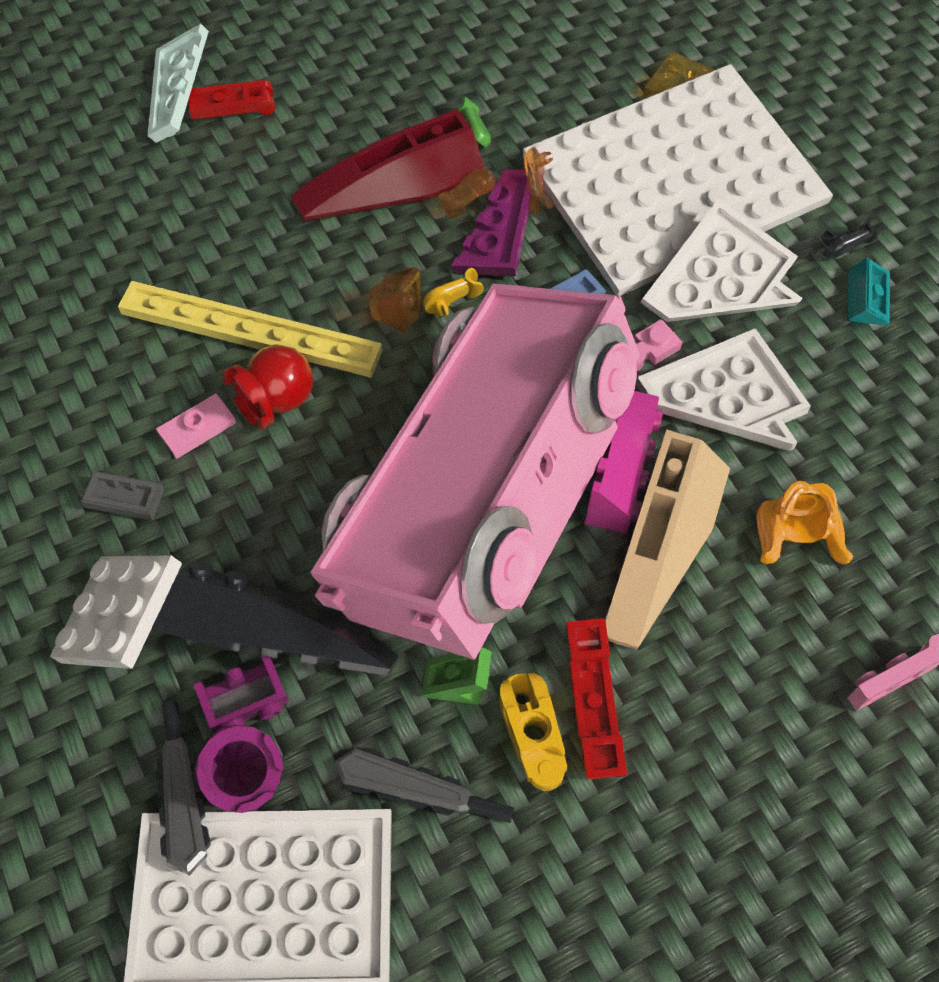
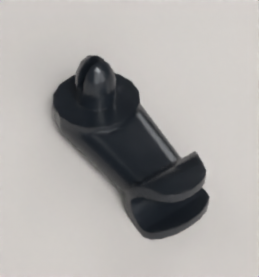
(840, 246)

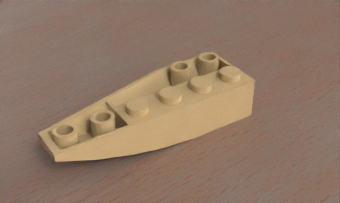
(667, 535)

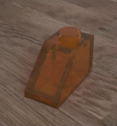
(397, 299)

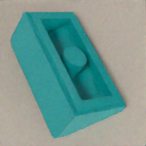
(869, 293)

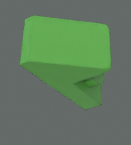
(457, 677)

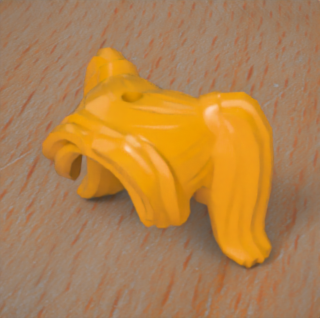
(803, 516)

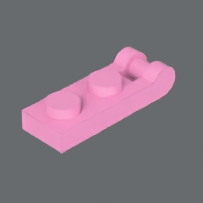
(899, 673)

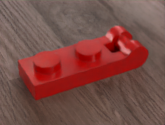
(232, 99)

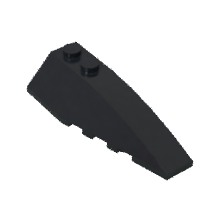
(239, 611)

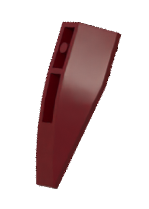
(395, 170)

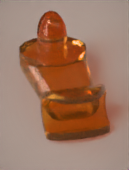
(534, 167)
(475, 184)

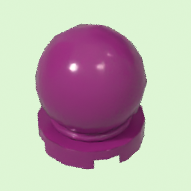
(238, 768)

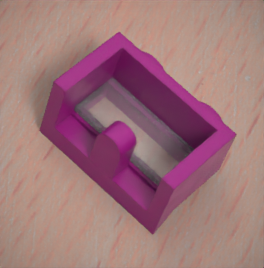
(243, 696)

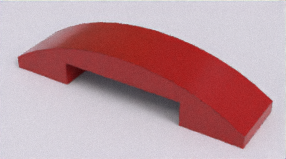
(594, 700)

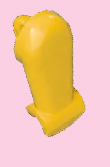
(441, 297)

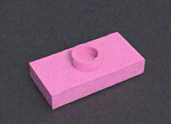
(196, 426)

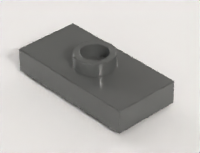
(122, 495)

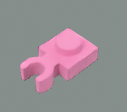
(656, 343)

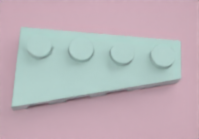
(173, 80)

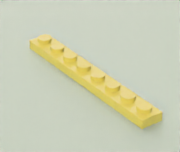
(250, 328)

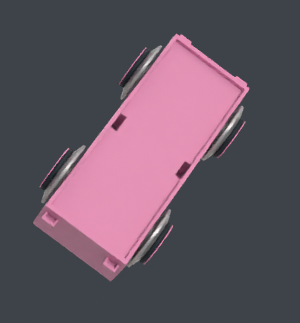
(481, 468)

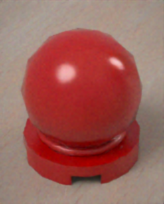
(273, 382)

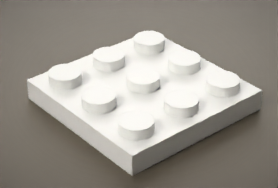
(116, 611)

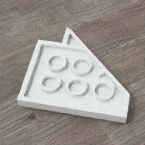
(723, 271)
(732, 390)

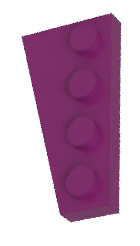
(499, 230)

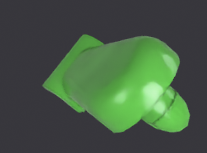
(470, 113)

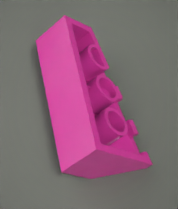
(621, 466)

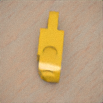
(542, 758)

